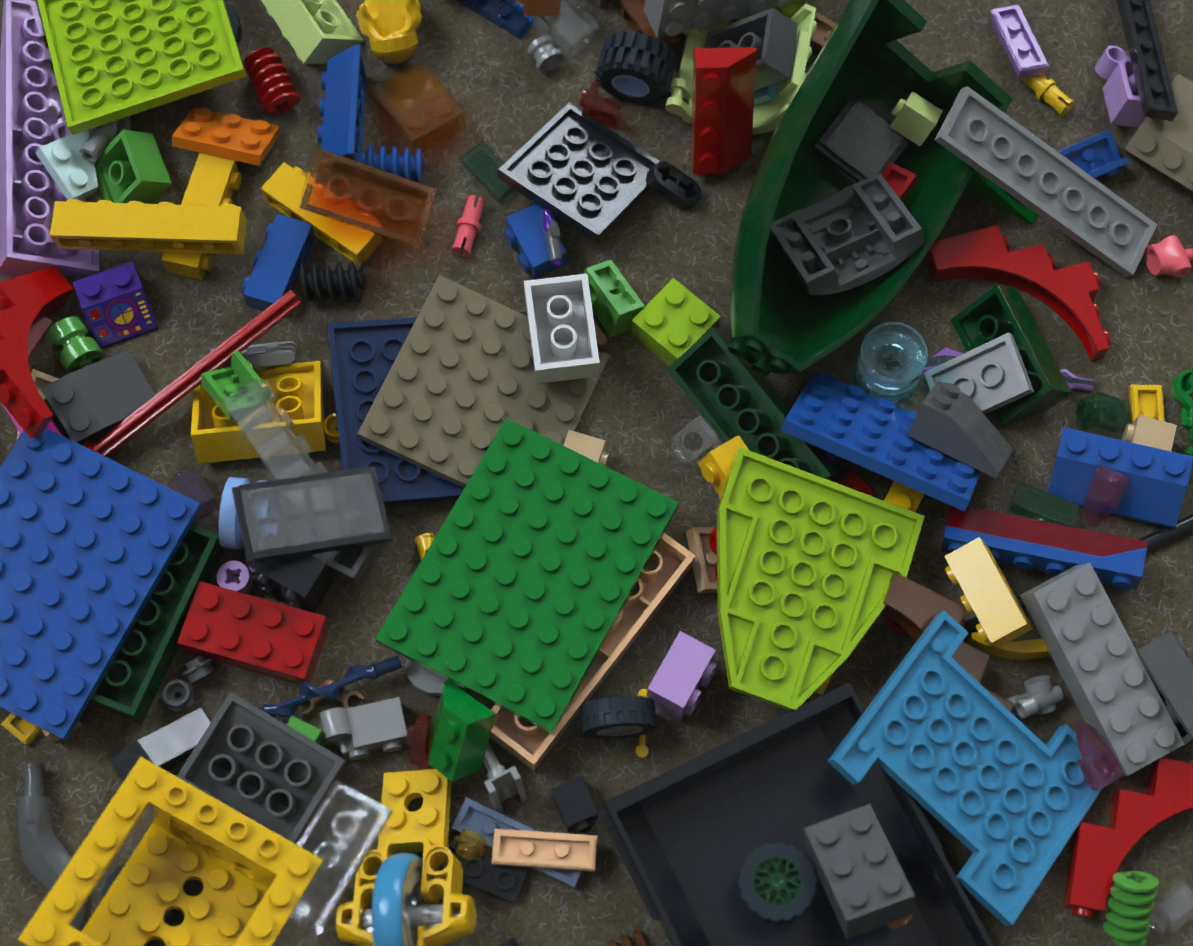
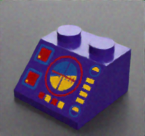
(115, 305)

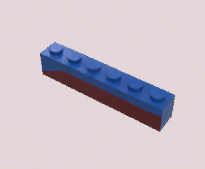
(1047, 545)

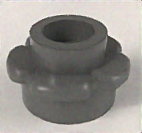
(198, 668)
(177, 686)

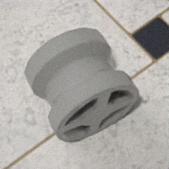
(545, 53)

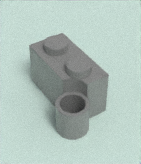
(366, 727)

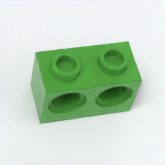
(612, 298)

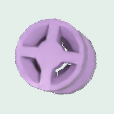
(241, 583)

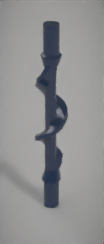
(334, 690)

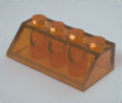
(367, 197)

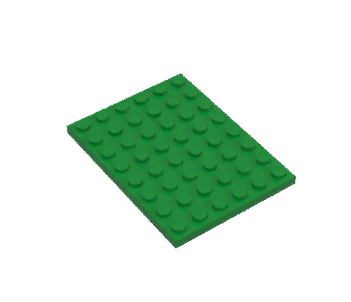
(528, 575)

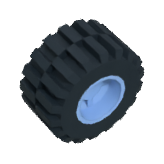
(635, 67)

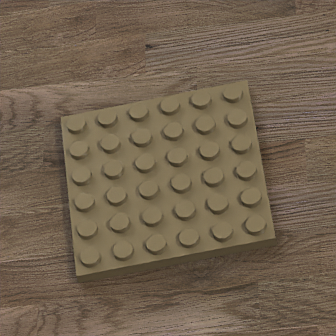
(460, 380)

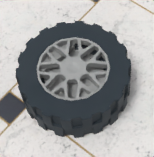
(618, 717)

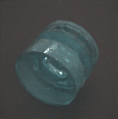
(892, 345)

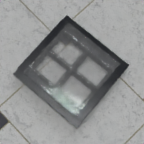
(861, 141)

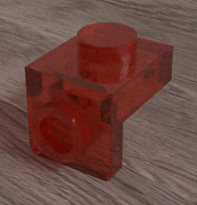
(418, 739)

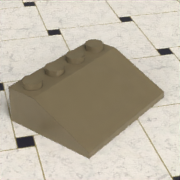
(1169, 144)

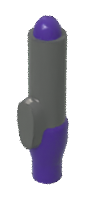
(552, 234)

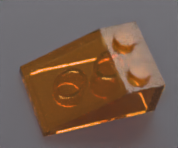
(419, 108)

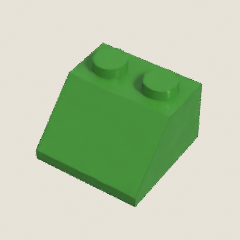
(132, 169)

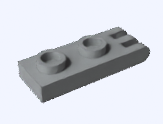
(269, 354)

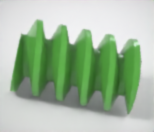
(1131, 907)

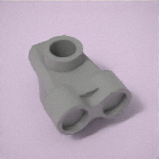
(1039, 698)

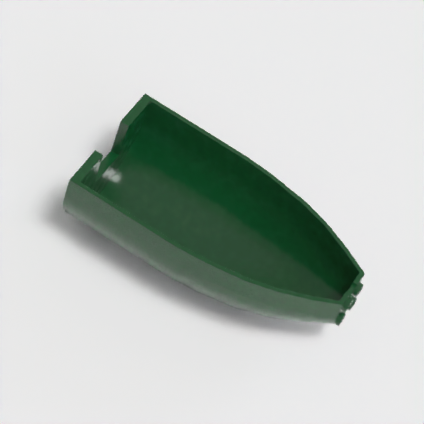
(770, 310)

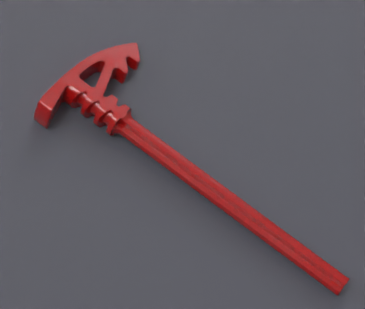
(192, 377)

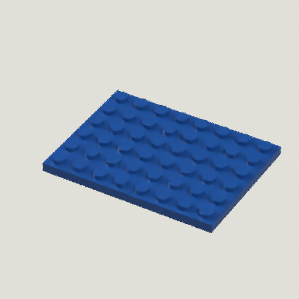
(75, 571)

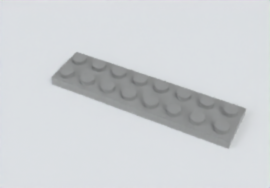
(1045, 181)

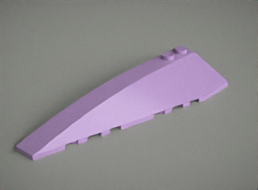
(29, 119)

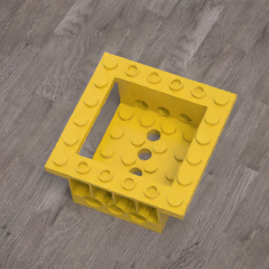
(245, 869)

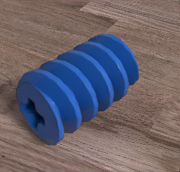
(403, 166)

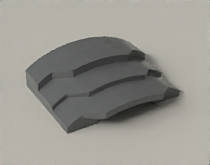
(848, 237)

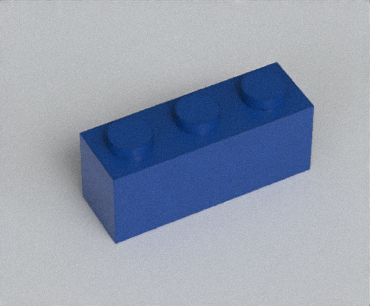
(278, 262)

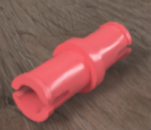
(468, 226)

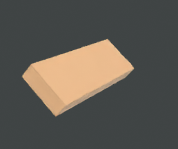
(544, 850)

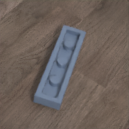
(485, 820)

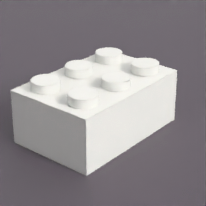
(561, 328)

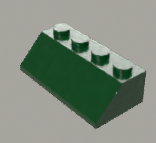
(1002, 312)

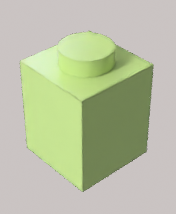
(915, 118)

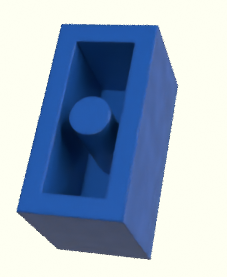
(528, 236)

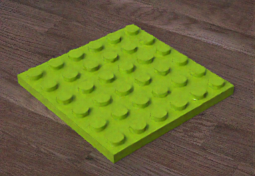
(136, 54)

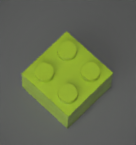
(673, 322)

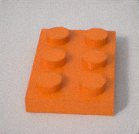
(226, 136)

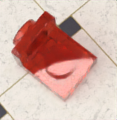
(603, 109)

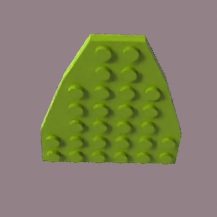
(800, 574)

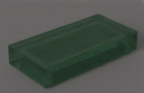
(484, 166)

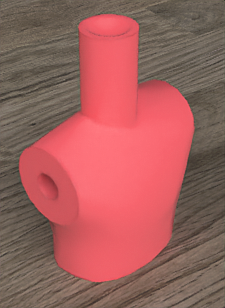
(1169, 257)

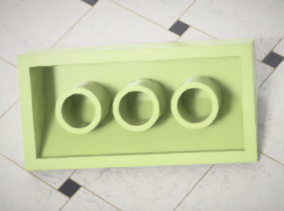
(314, 28)

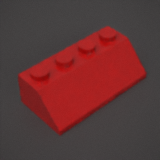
(722, 108)

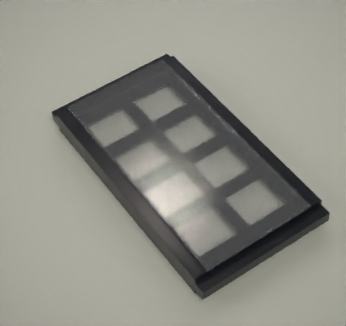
(310, 514)

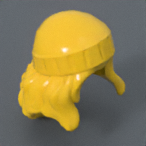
(390, 28)

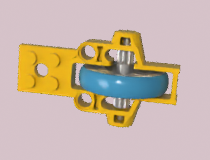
(403, 897)

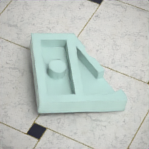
(67, 167)

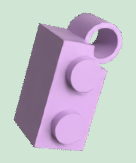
(1121, 88)

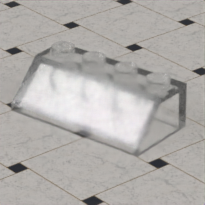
(342, 837)

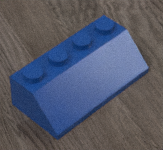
(343, 104)
(1155, 475)

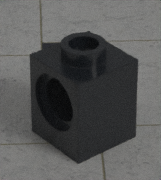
(575, 805)

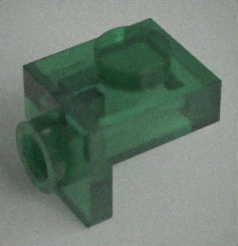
(1103, 412)

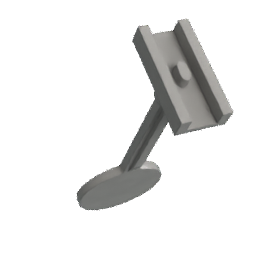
(501, 782)

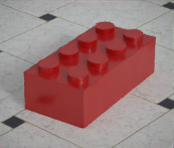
(253, 633)

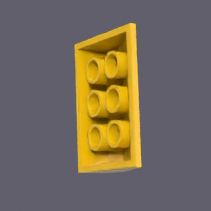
(296, 390)

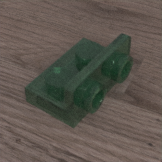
(1043, 506)

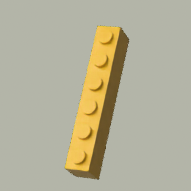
(148, 227)

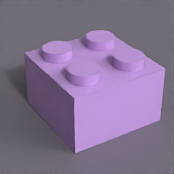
(681, 675)

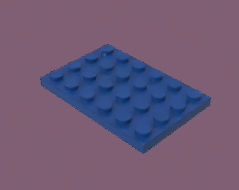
(875, 437)

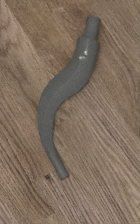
(38, 843)

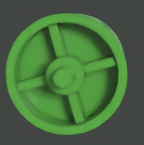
(71, 342)

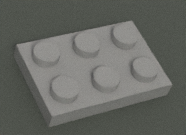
(987, 374)

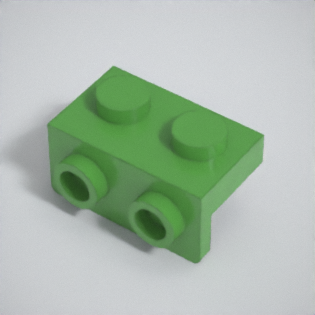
(226, 380)

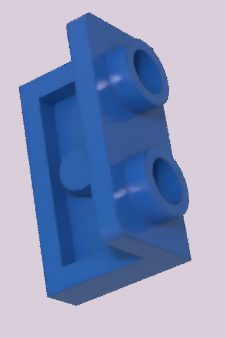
(1096, 155)

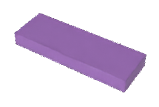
(1018, 41)

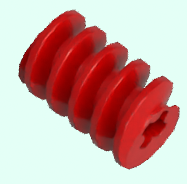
(271, 81)

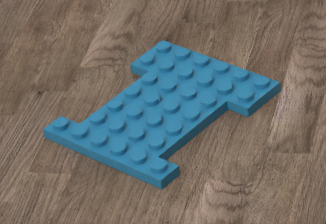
(972, 769)

